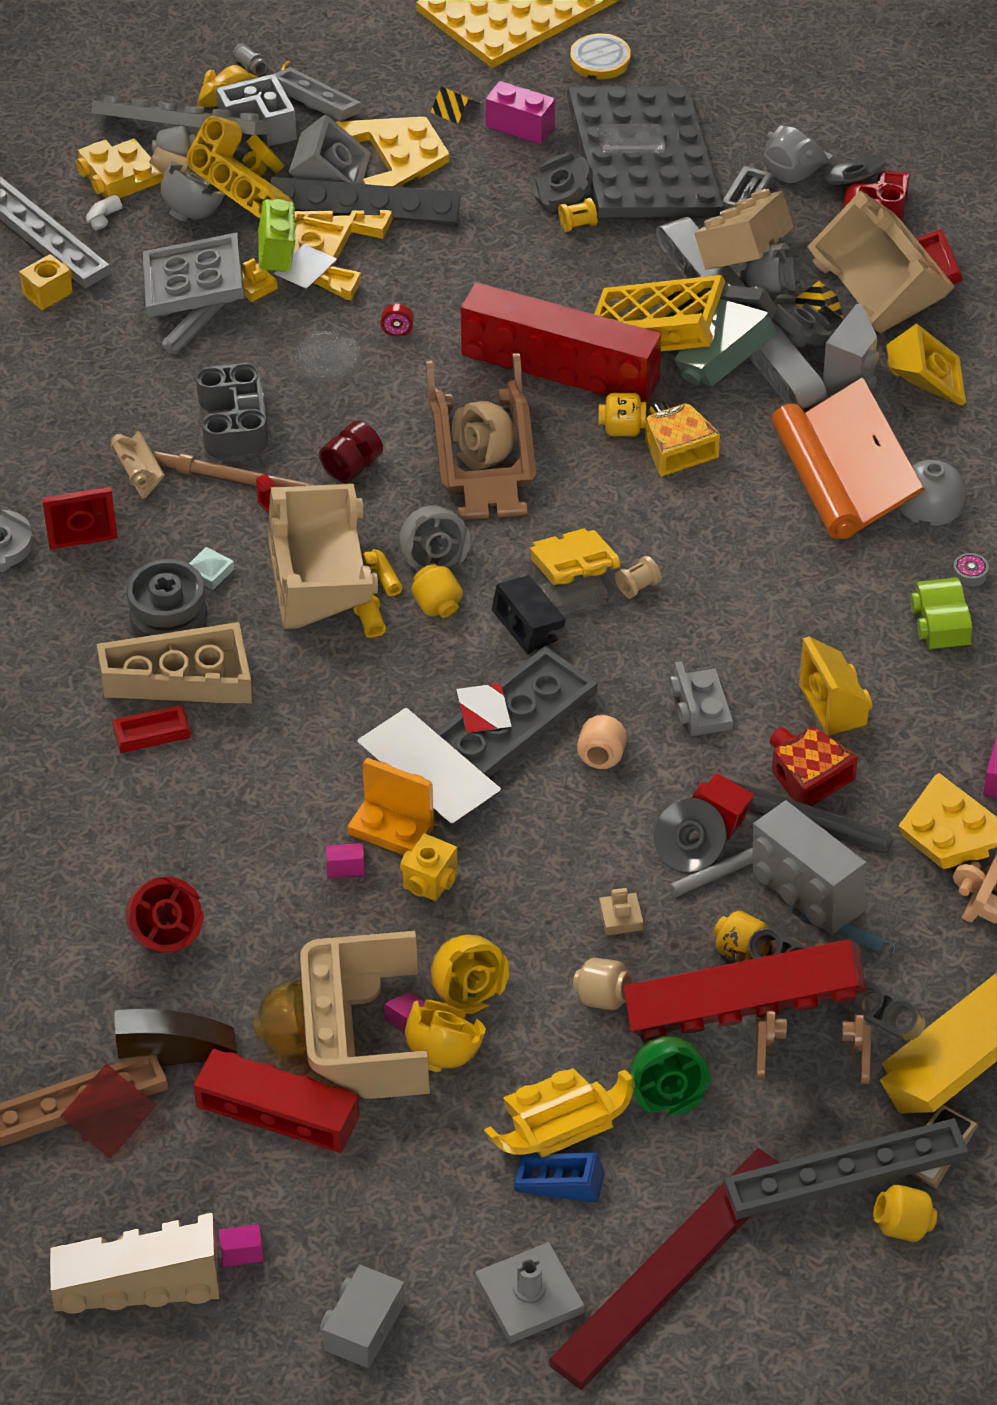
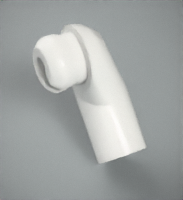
(99, 210)

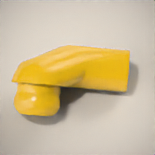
(378, 563)

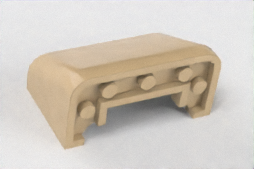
(879, 262)
(317, 552)

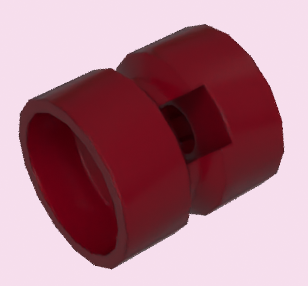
(351, 451)

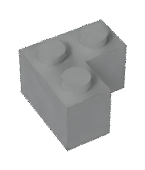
(265, 98)

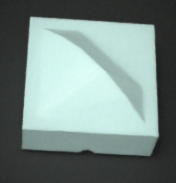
(212, 567)

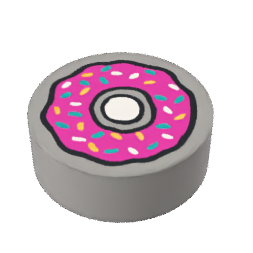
(971, 569)

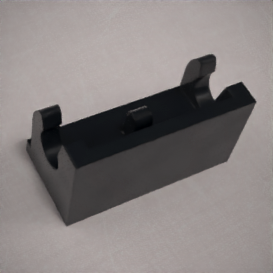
(527, 613)

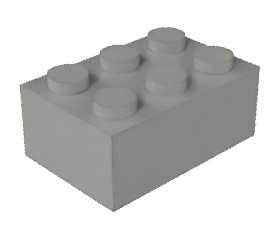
(808, 867)

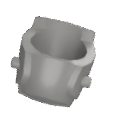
(793, 155)

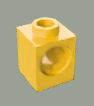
(46, 281)

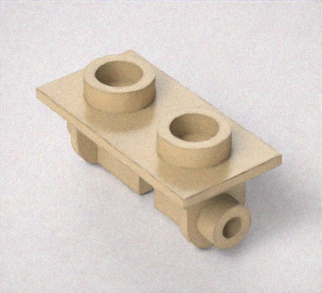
(138, 462)

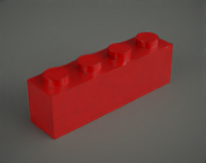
(277, 1100)

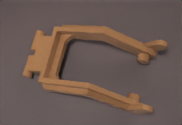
(488, 486)
(853, 1031)

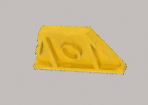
(949, 825)

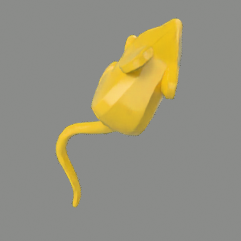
(230, 75)

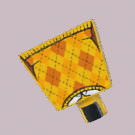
(679, 437)

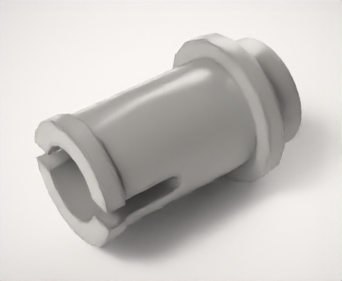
(253, 62)

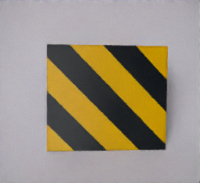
(450, 104)
(819, 296)

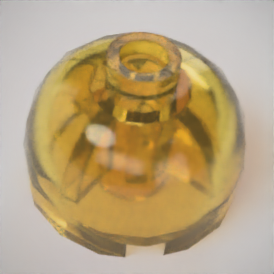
(282, 1020)

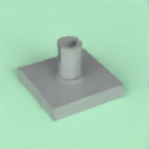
(529, 1292)

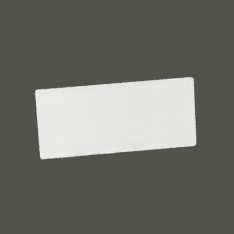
(417, 749)

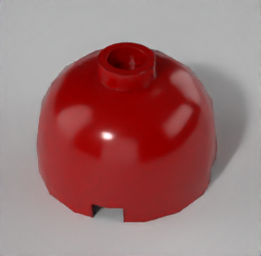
(164, 914)

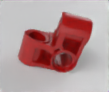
(889, 191)

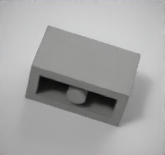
(362, 1315)

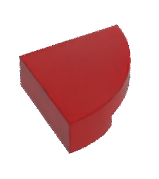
(263, 490)

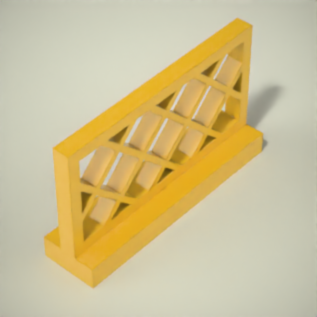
(679, 331)

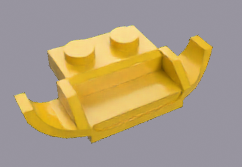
(560, 1113)

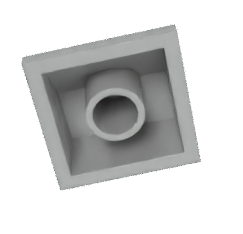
(329, 154)
(851, 353)

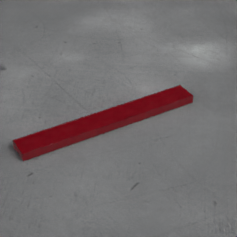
(652, 1284)

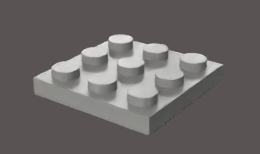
(193, 275)

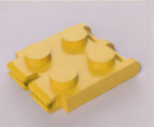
(573, 555)

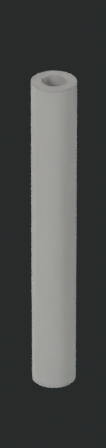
(712, 873)

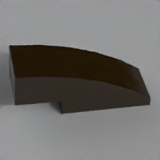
(171, 1035)

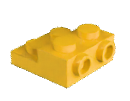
(118, 168)

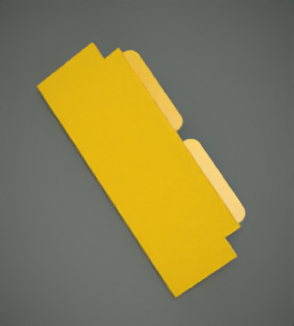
(945, 1054)

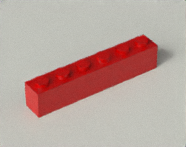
(745, 989)

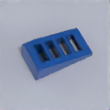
(573, 1188)

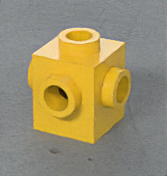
(429, 867)

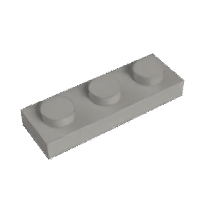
(318, 95)

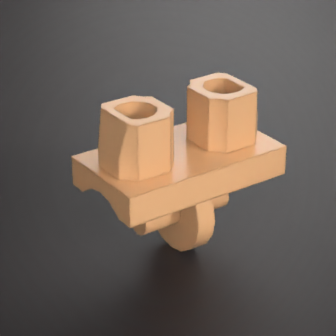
(981, 884)

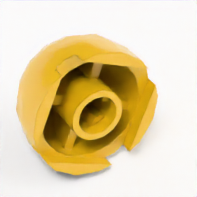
(469, 966)
(443, 1034)

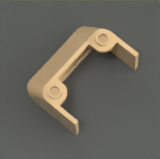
(345, 974)

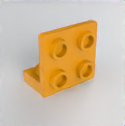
(394, 808)

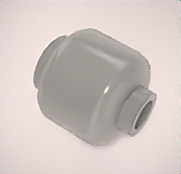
(175, 140)

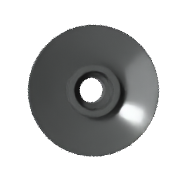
(855, 171)
(673, 833)

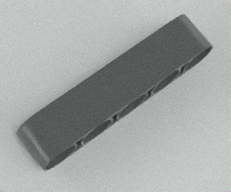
(888, 1004)

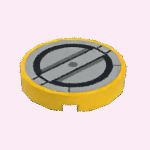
(600, 56)

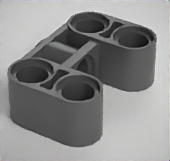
(245, 426)

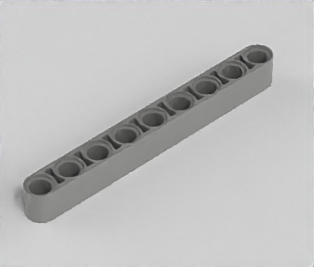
(776, 359)

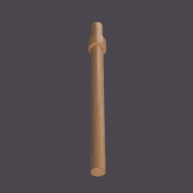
(188, 464)

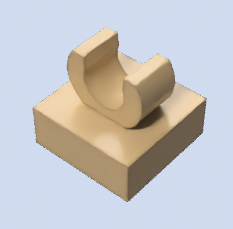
(620, 912)

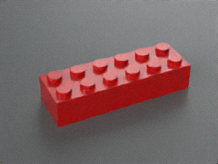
(560, 343)

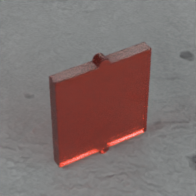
(108, 1111)

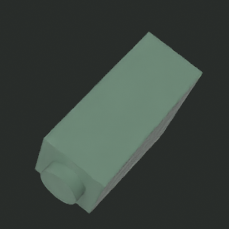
(736, 336)

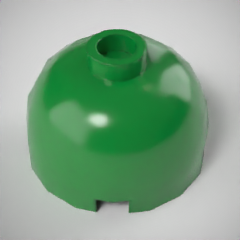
(670, 1069)

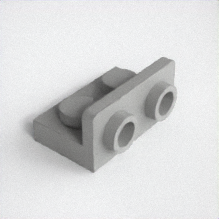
(701, 700)

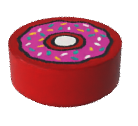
(397, 320)

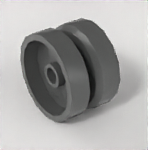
(166, 598)

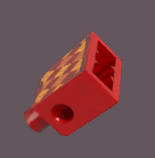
(811, 764)

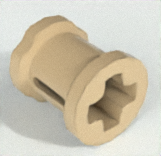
(638, 577)

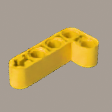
(219, 150)

